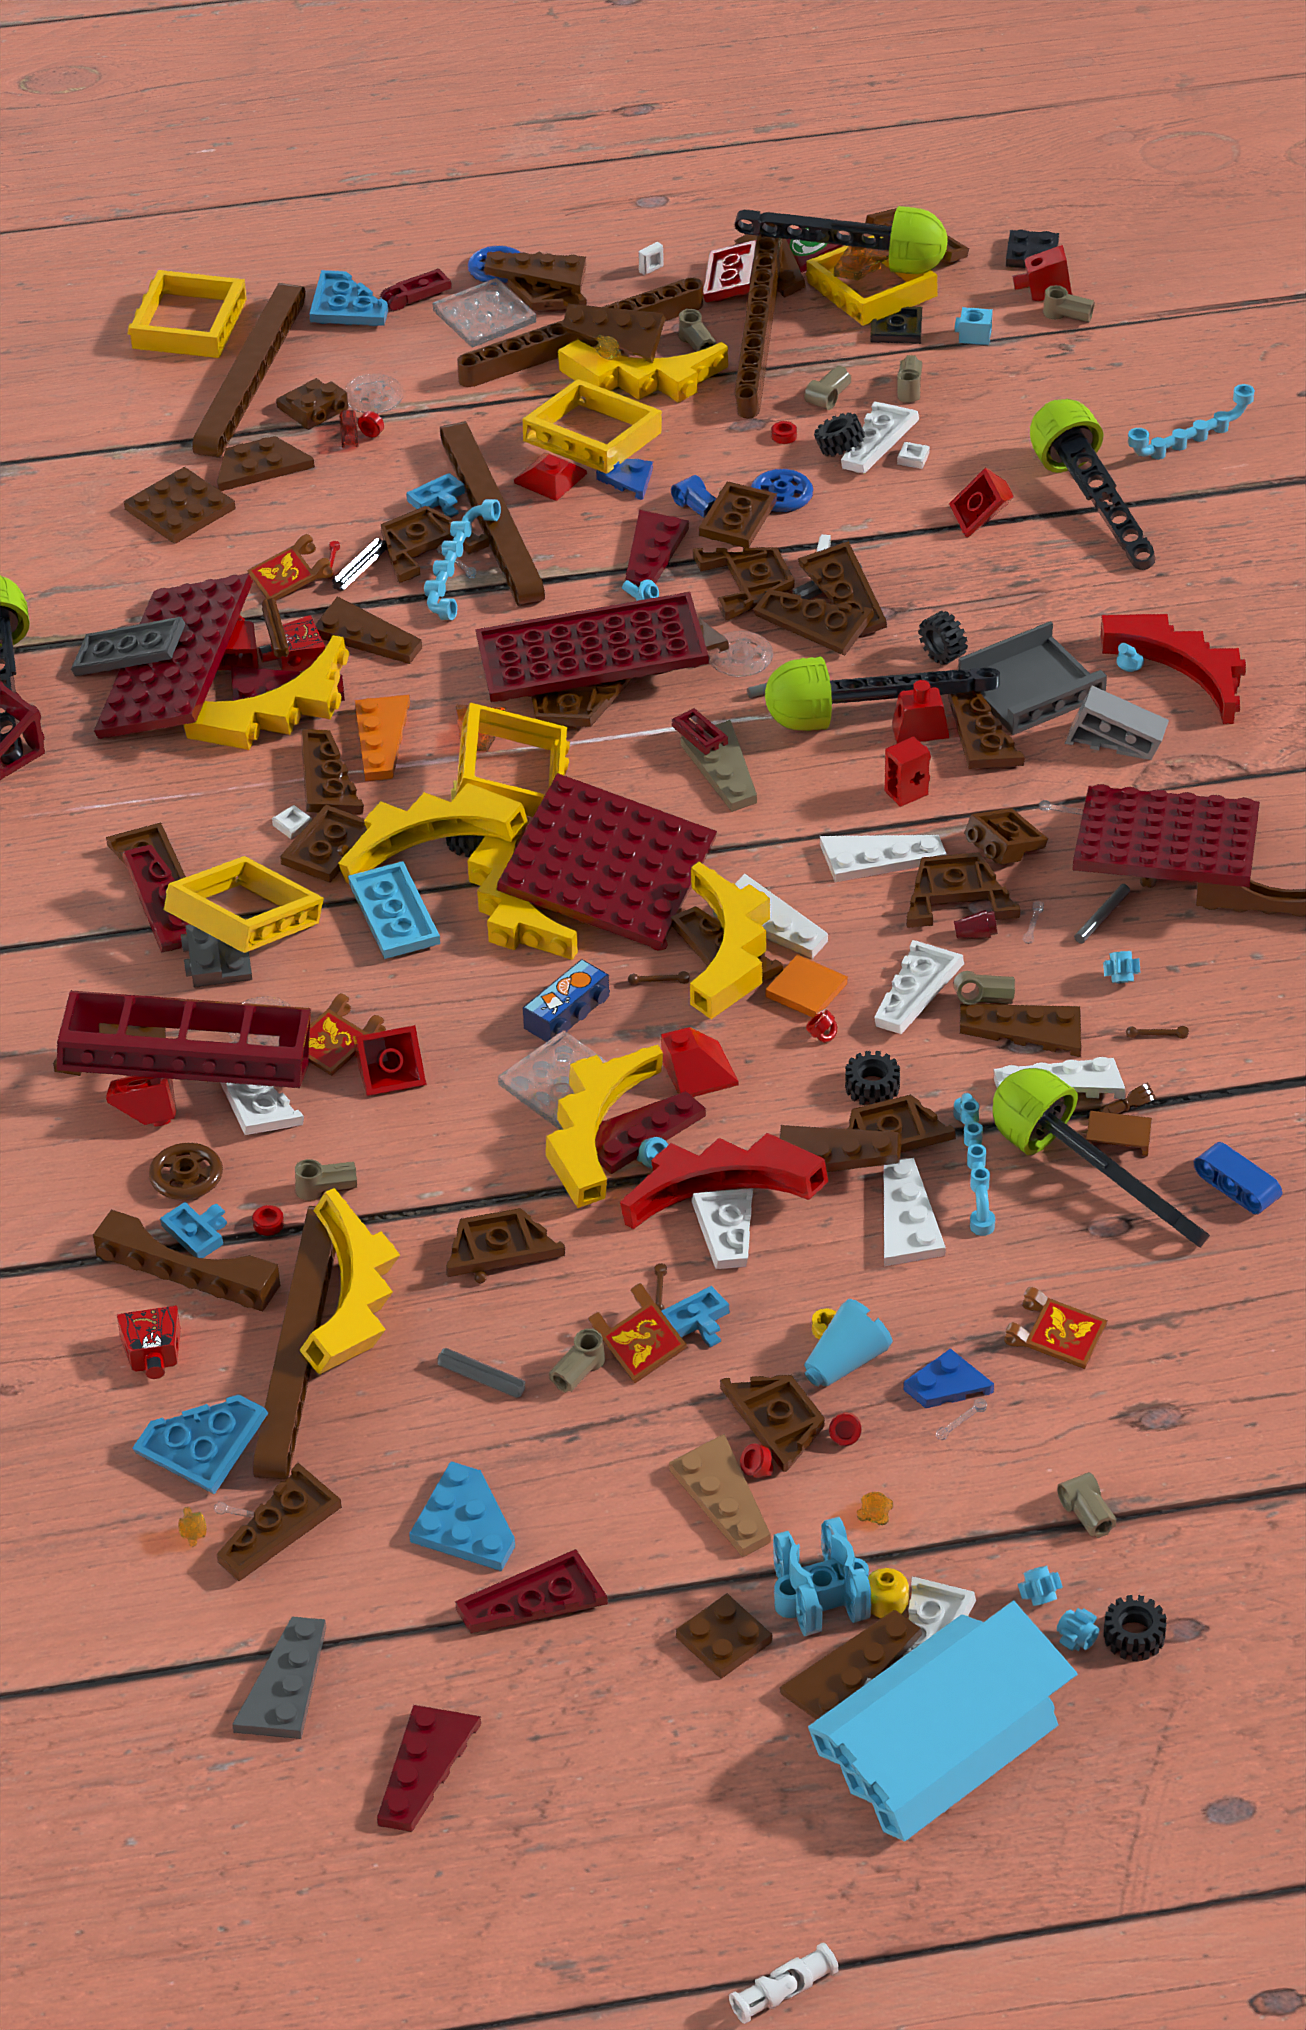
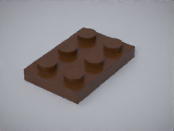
(737, 514)
(317, 845)

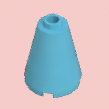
(846, 1344)

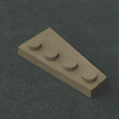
(725, 769)

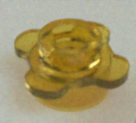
(607, 347)
(875, 1508)
(192, 1526)

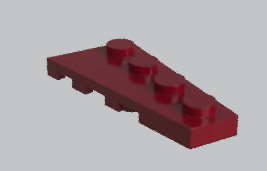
(654, 545)
(537, 1593)

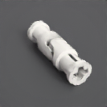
(781, 1985)

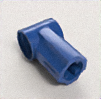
(694, 494)

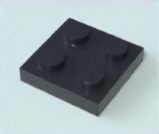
(1028, 243)

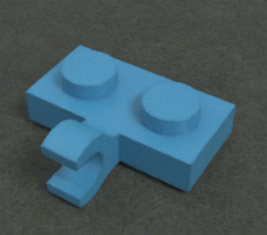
(438, 492)
(195, 1231)
(699, 1313)

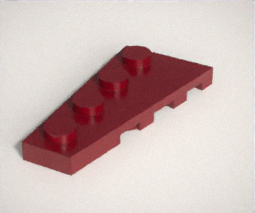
(256, 681)
(151, 881)
(622, 1135)
(423, 1762)

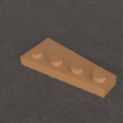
(722, 1492)

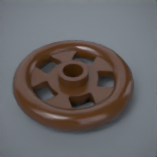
(185, 1171)

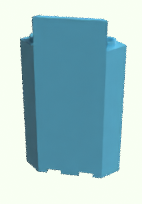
(945, 1717)

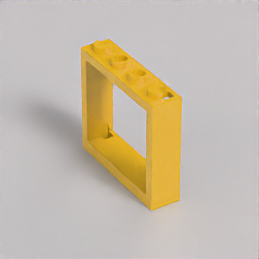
(913, 292)
(182, 340)
(541, 432)
(513, 728)
(297, 908)

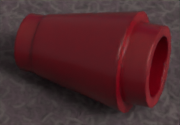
(976, 925)

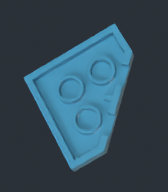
(346, 302)
(202, 1440)
(464, 1520)

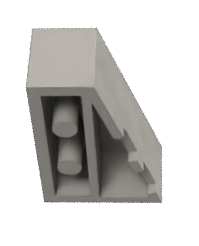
(1116, 725)

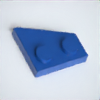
(630, 474)
(946, 1380)

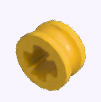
(819, 1318)

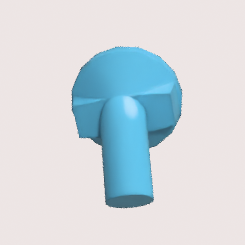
(645, 591)
(1128, 658)

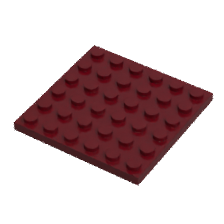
(1167, 835)
(606, 861)

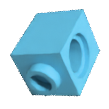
(974, 326)

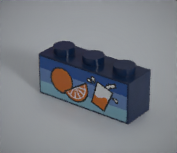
(566, 1001)

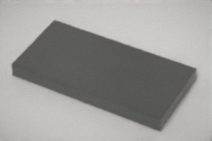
(128, 646)

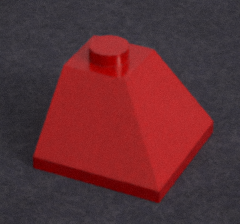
(550, 476)
(980, 501)
(389, 1060)
(696, 1062)
(144, 1099)

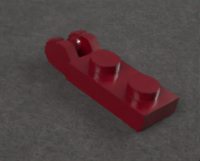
(415, 289)

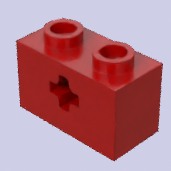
(907, 771)

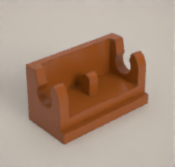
(1119, 1130)

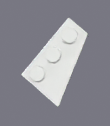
(725, 1225)

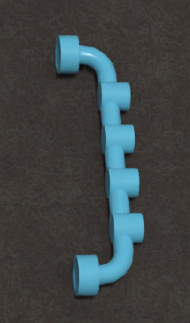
(1139, 437)
(447, 607)
(967, 1111)

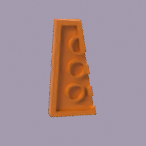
(380, 733)

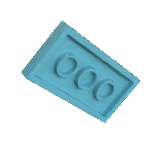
(394, 910)

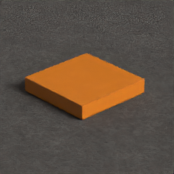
(806, 986)

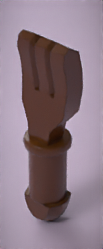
(1135, 1098)

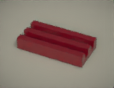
(695, 732)

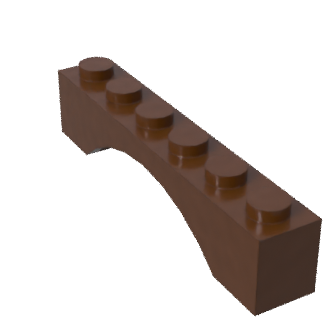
(1256, 898)
(240, 1280)

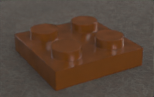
(724, 1635)

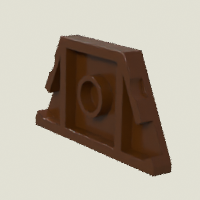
(543, 297)
(260, 461)
(906, 1115)
(500, 1242)
(777, 1414)

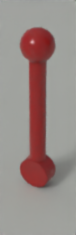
(334, 546)

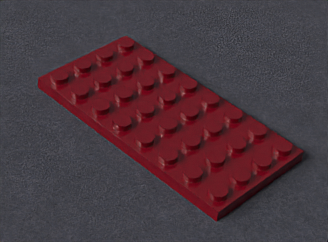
(591, 647)
(175, 689)

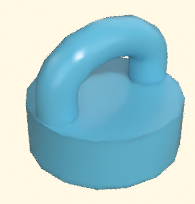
(649, 1149)

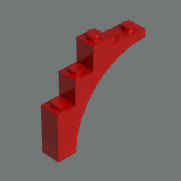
(1186, 651)
(722, 1166)

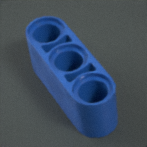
(1237, 1178)

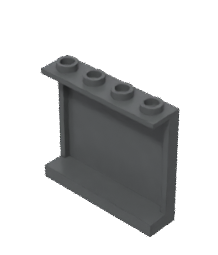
(1035, 678)

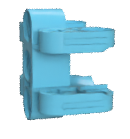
(823, 1585)

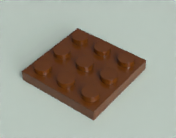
(179, 505)

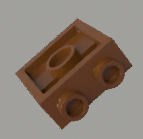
(313, 402)
(1003, 835)

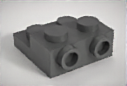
(213, 960)

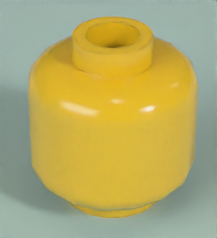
(888, 1591)

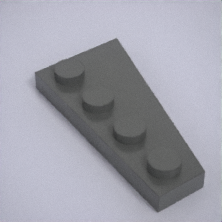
(285, 1685)

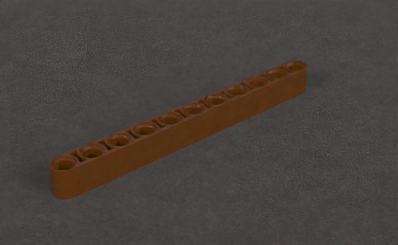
(758, 325)
(543, 343)
(248, 370)
(502, 534)
(291, 1369)

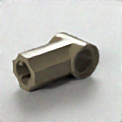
(1060, 304)
(693, 331)
(909, 379)
(826, 391)
(987, 989)
(314, 1178)
(581, 1359)
(1084, 1498)

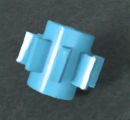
(1121, 967)
(1040, 1585)
(1078, 1629)

